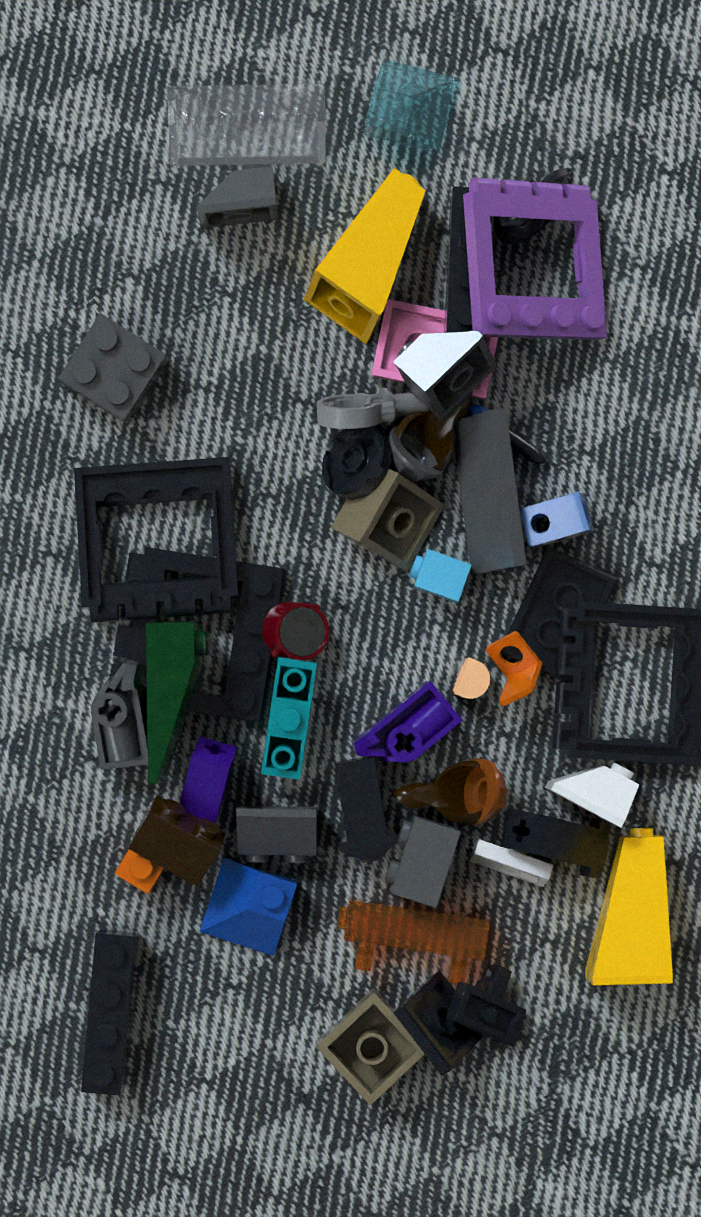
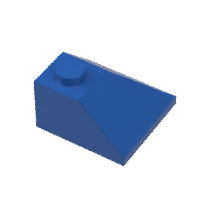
(248, 906)

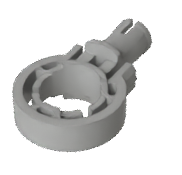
(366, 410)

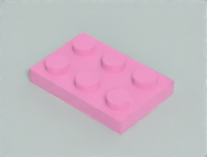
(405, 323)

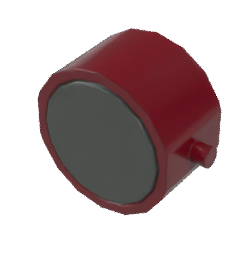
(295, 630)

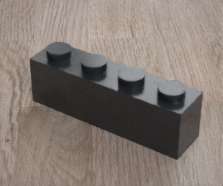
(457, 302)
(109, 1012)

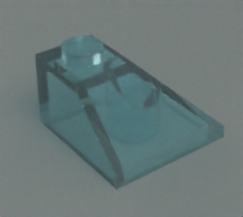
(410, 106)

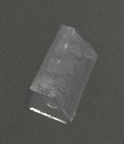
(247, 123)

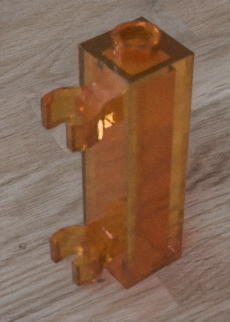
(414, 930)

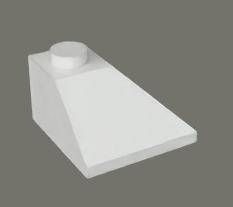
(600, 791)

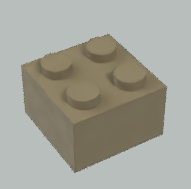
(370, 1047)

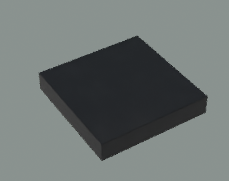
(426, 1022)

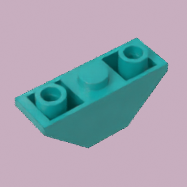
(289, 718)

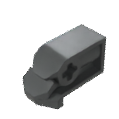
(122, 735)

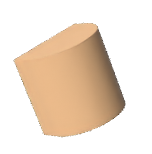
(472, 679)

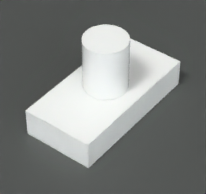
(511, 862)

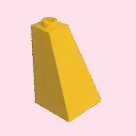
(362, 265)
(633, 922)

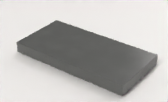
(489, 492)

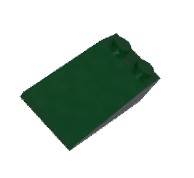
(173, 670)

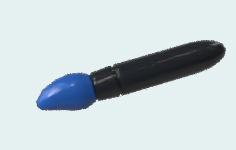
(518, 443)

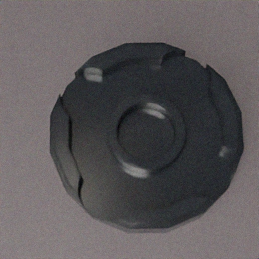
(357, 462)

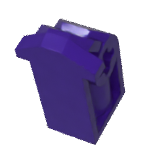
(421, 715)
(207, 778)

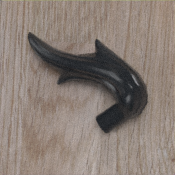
(522, 229)

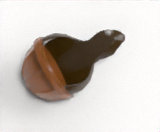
(462, 793)

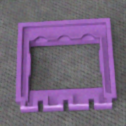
(531, 315)

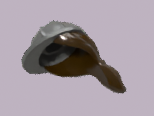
(424, 443)

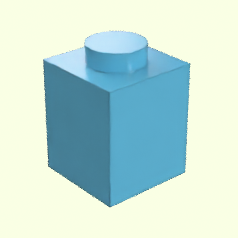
(440, 575)

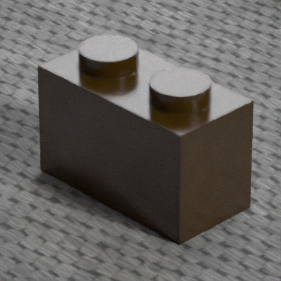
(177, 840)

